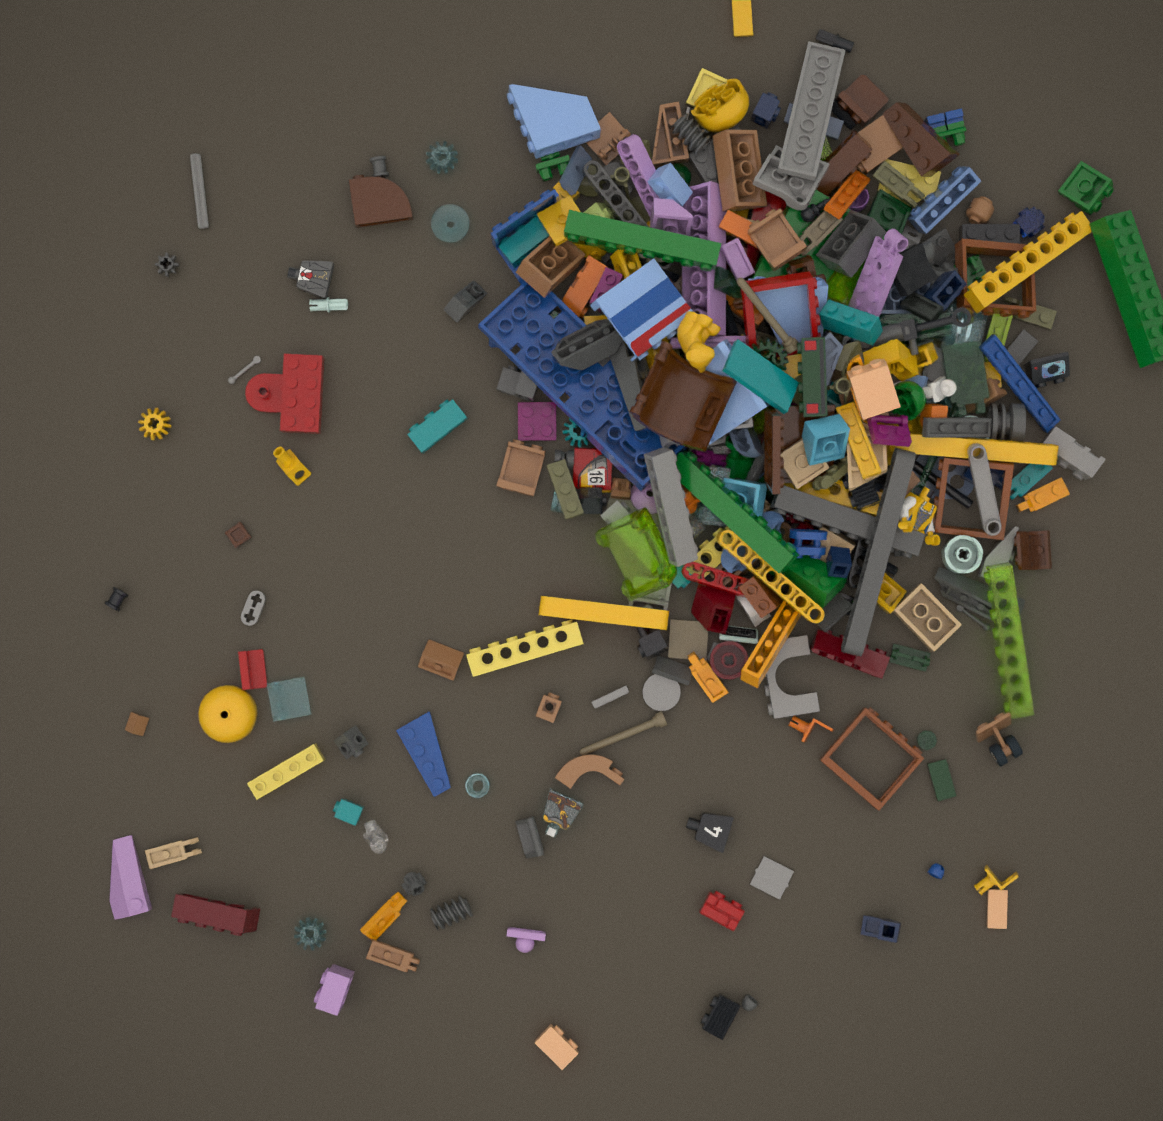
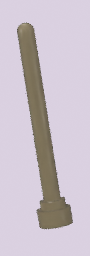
(788, 342)
(657, 720)

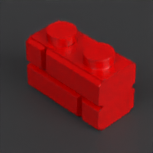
(721, 910)

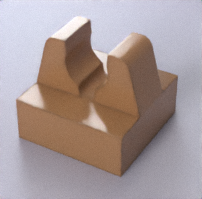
(620, 489)

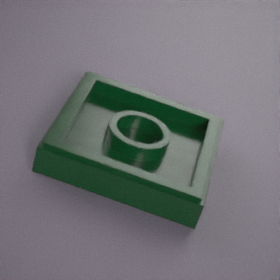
(889, 211)

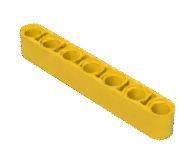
(774, 585)
(604, 613)

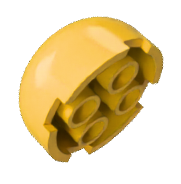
(726, 110)
(240, 710)

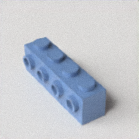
(944, 199)

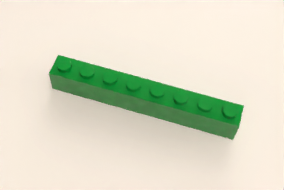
(642, 240)
(735, 513)

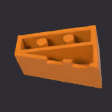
(583, 287)

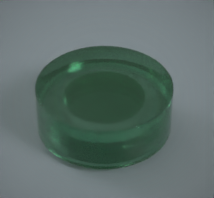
(926, 740)

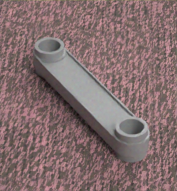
(984, 489)

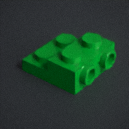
(1087, 188)

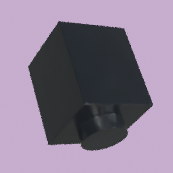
(592, 500)

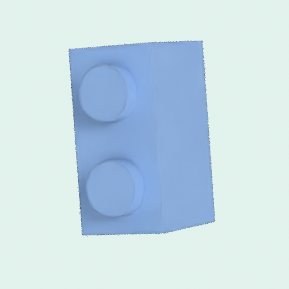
(669, 184)

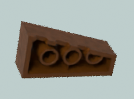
(920, 141)

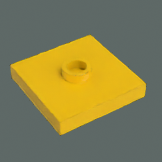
(555, 219)

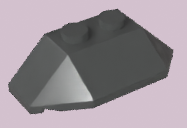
(587, 345)

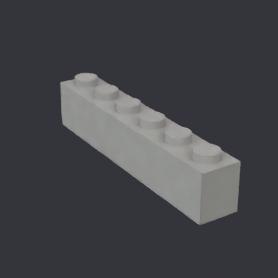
(671, 506)

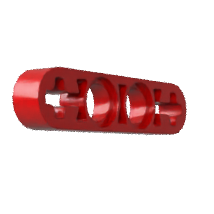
(718, 578)

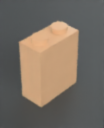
(873, 388)

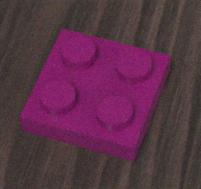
(536, 421)

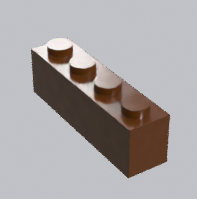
(844, 161)

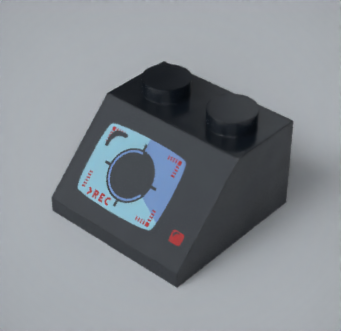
(1048, 369)

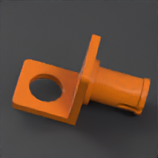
(806, 728)

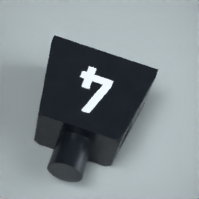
(711, 829)

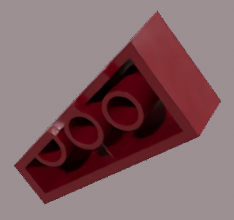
(215, 914)

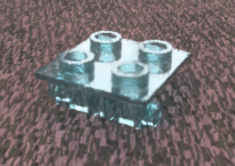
(288, 699)

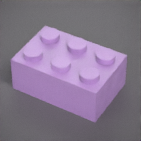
(335, 987)

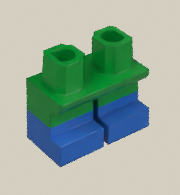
(949, 125)

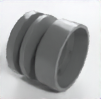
(1008, 423)

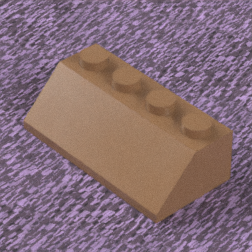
(737, 166)

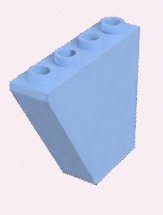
(552, 119)
(790, 308)

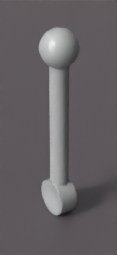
(256, 360)

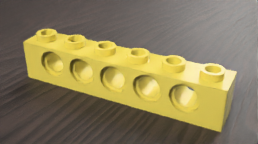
(479, 667)

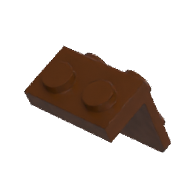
(862, 100)
(1033, 550)

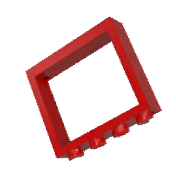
(776, 283)

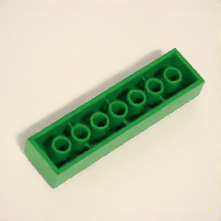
(1132, 284)

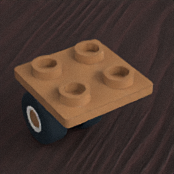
(1010, 746)

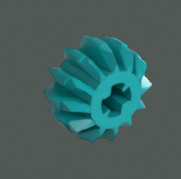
(573, 435)

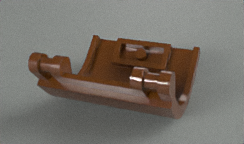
(681, 400)

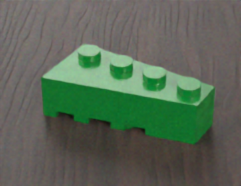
(812, 578)

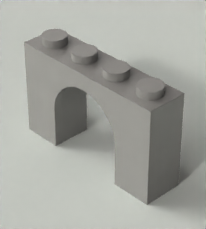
(781, 703)

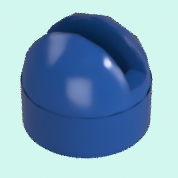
(936, 871)

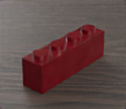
(829, 646)

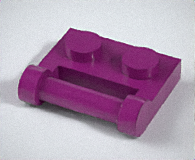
(890, 434)

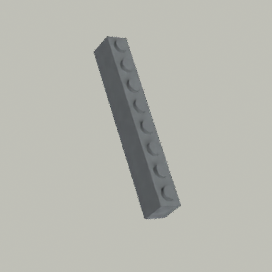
(841, 519)

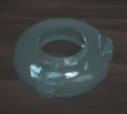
(469, 785)

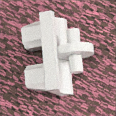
(940, 389)

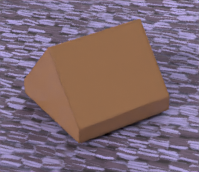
(137, 724)

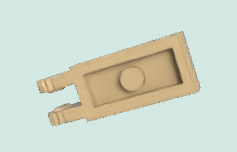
(170, 853)

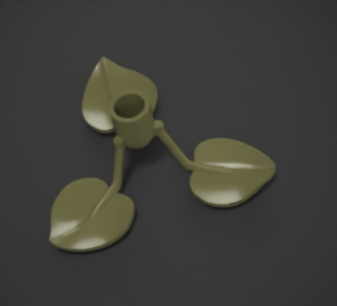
(620, 177)
(841, 385)

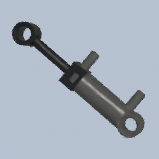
(910, 330)

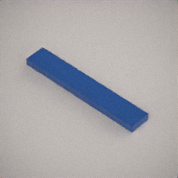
(1019, 383)

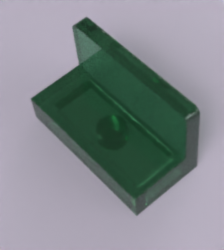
(726, 283)

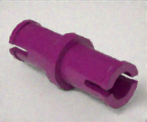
(710, 458)

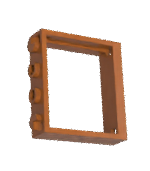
(997, 249)
(1004, 499)
(898, 738)

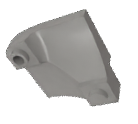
(794, 190)

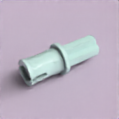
(328, 304)

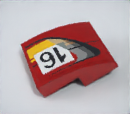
(591, 469)

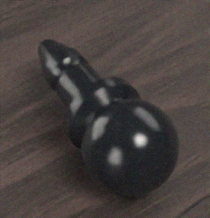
(811, 212)

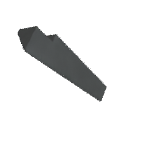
(630, 376)
(969, 593)

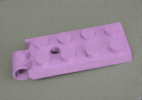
(879, 273)

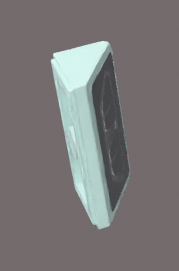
(740, 634)

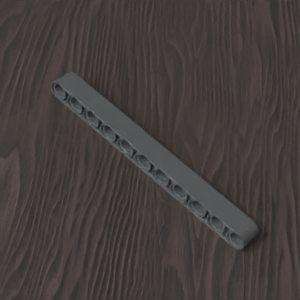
(878, 551)

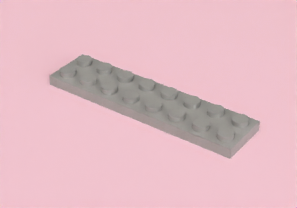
(811, 111)

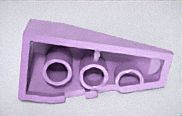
(127, 883)

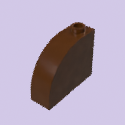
(378, 201)

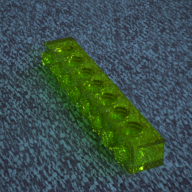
(1024, 705)

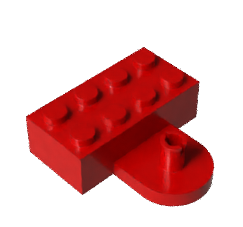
(293, 394)

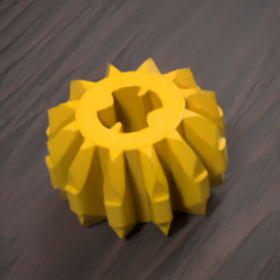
(149, 421)

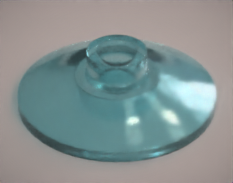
(446, 214)

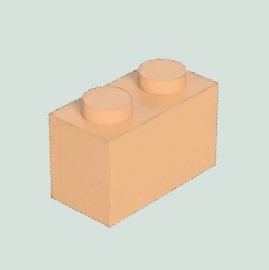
(557, 1046)

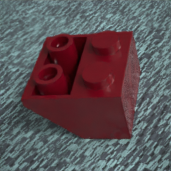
(713, 608)

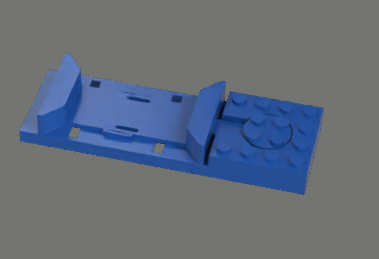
(594, 393)

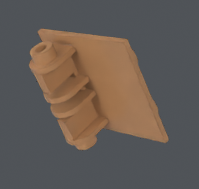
(610, 136)

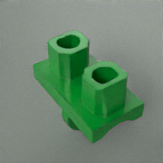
(545, 168)

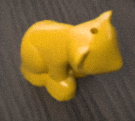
(692, 335)

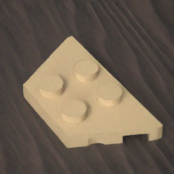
(854, 476)

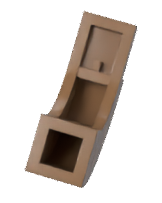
(591, 762)

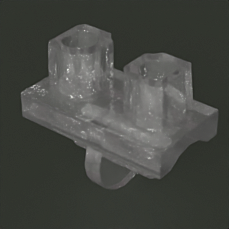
(375, 837)

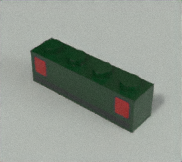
(813, 377)

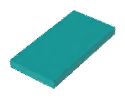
(760, 376)

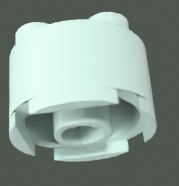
(972, 557)

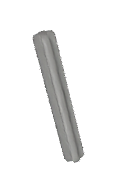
(199, 191)

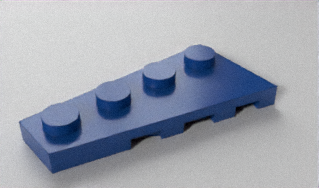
(425, 751)

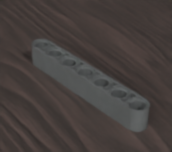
(613, 190)

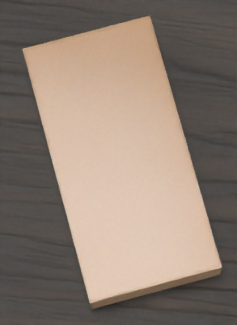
(997, 908)

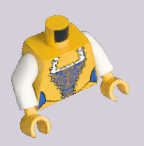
(918, 515)

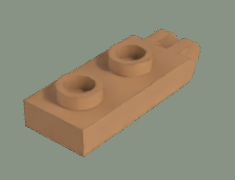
(391, 956)

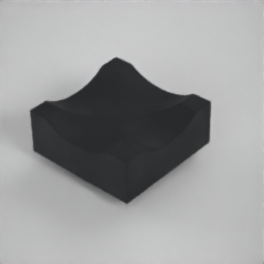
(914, 270)

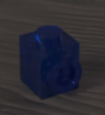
(1030, 222)

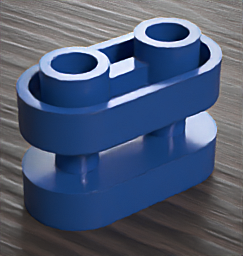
(815, 550)

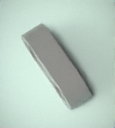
(257, 610)

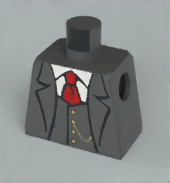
(313, 277)

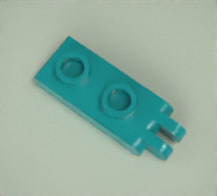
(1028, 478)

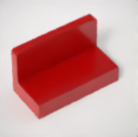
(252, 669)

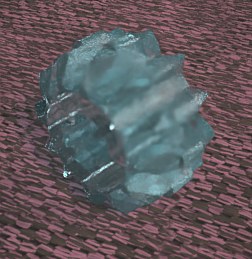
(438, 151)
(317, 935)

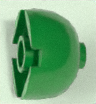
(911, 399)

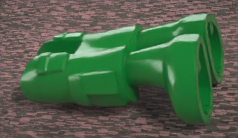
(738, 463)

